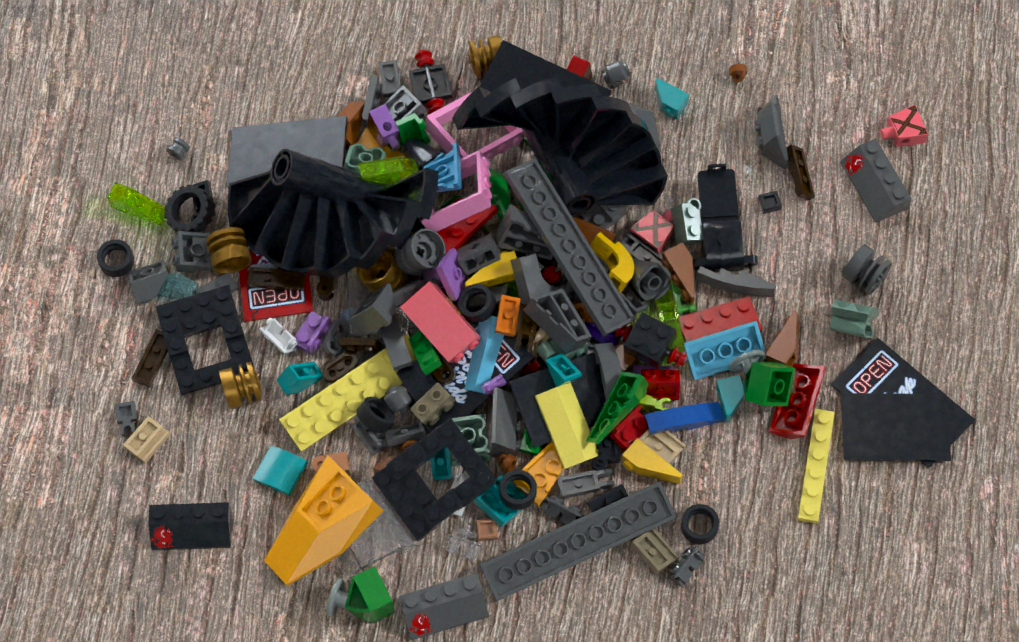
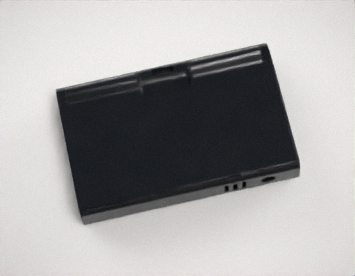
(416, 381)

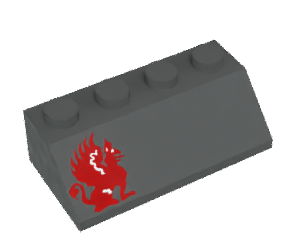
(876, 181)
(444, 606)

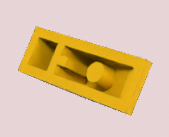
(495, 273)
(648, 463)

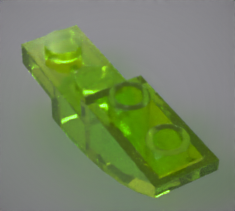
(668, 314)

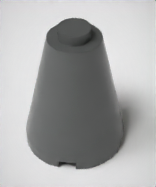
(650, 279)

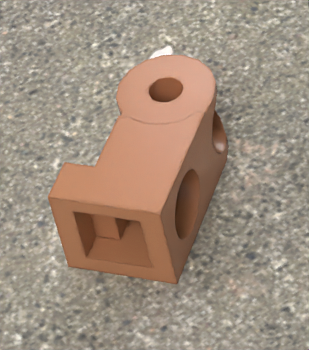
(340, 458)

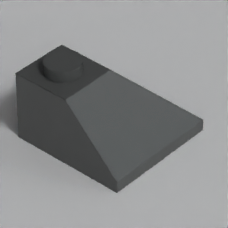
(148, 281)

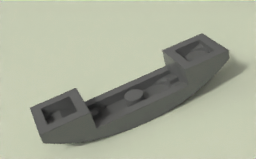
(609, 366)

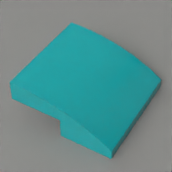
(280, 470)
(493, 506)

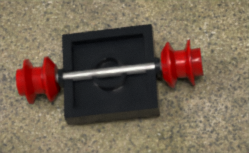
(430, 82)

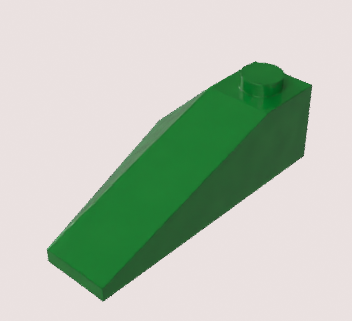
(500, 192)
(623, 398)

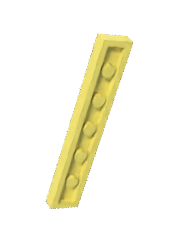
(816, 466)

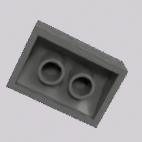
(504, 424)

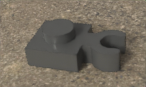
(125, 415)

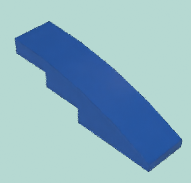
(684, 417)

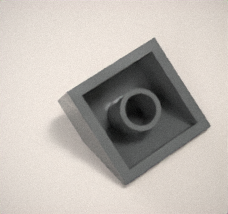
(374, 311)

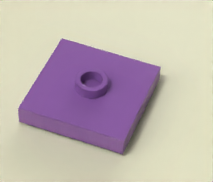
(452, 274)

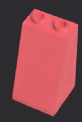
(441, 322)

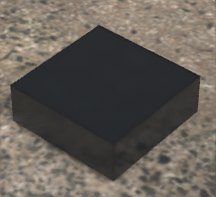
(770, 202)

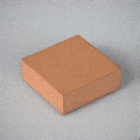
(486, 530)

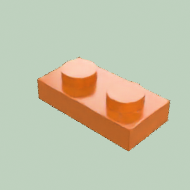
(507, 315)

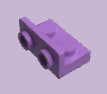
(312, 331)

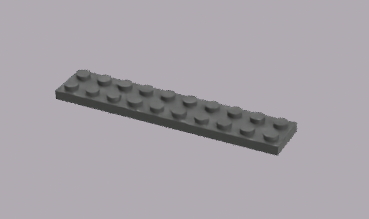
(569, 247)
(577, 541)

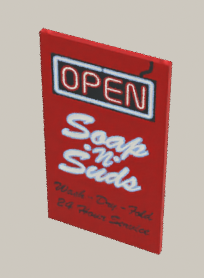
(273, 303)

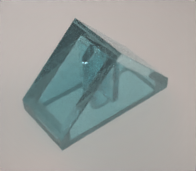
(177, 287)

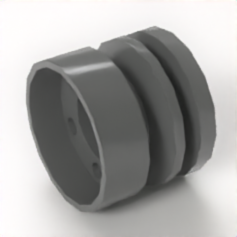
(420, 252)
(865, 268)

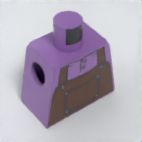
(383, 128)

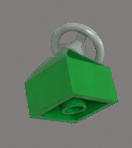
(764, 381)
(366, 597)

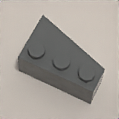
(559, 320)

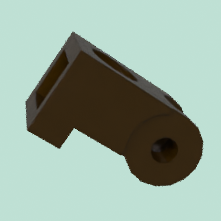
(325, 288)

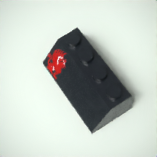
(190, 526)

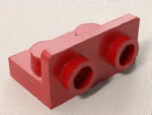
(662, 383)
(629, 429)

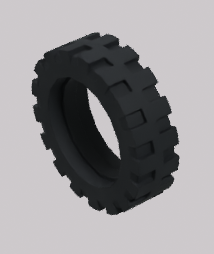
(178, 198)

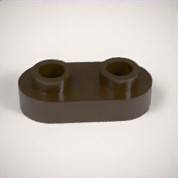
(338, 366)
(445, 367)

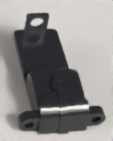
(721, 222)

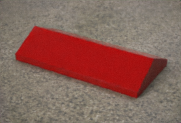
(794, 419)

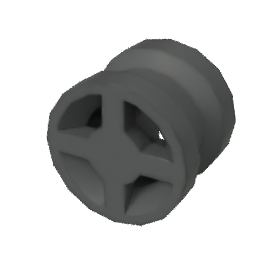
(178, 148)

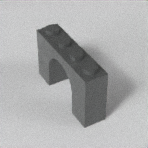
(530, 281)

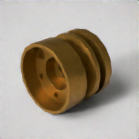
(483, 56)
(228, 250)
(383, 271)
(240, 385)

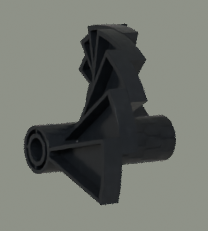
(583, 141)
(325, 216)

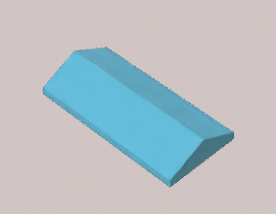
(716, 351)
(484, 356)

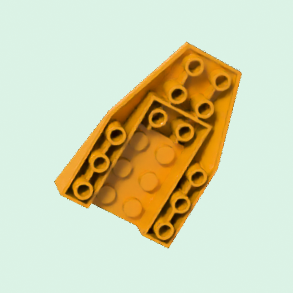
(321, 524)

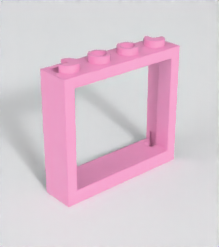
(445, 114)
(468, 206)

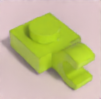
(650, 404)

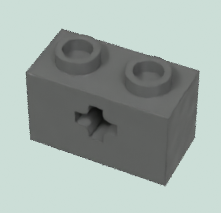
(478, 254)

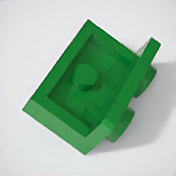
(412, 127)

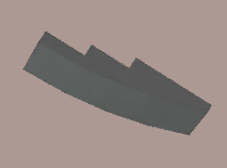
(742, 284)
(395, 345)

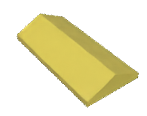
(566, 425)

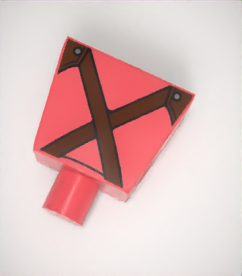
(905, 128)
(654, 229)

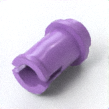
(496, 382)

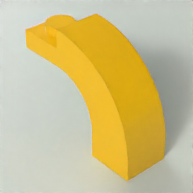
(617, 259)

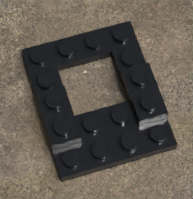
(197, 315)
(411, 495)

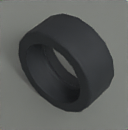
(112, 245)
(467, 294)
(375, 415)
(518, 475)
(700, 509)

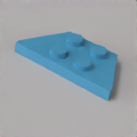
(449, 169)

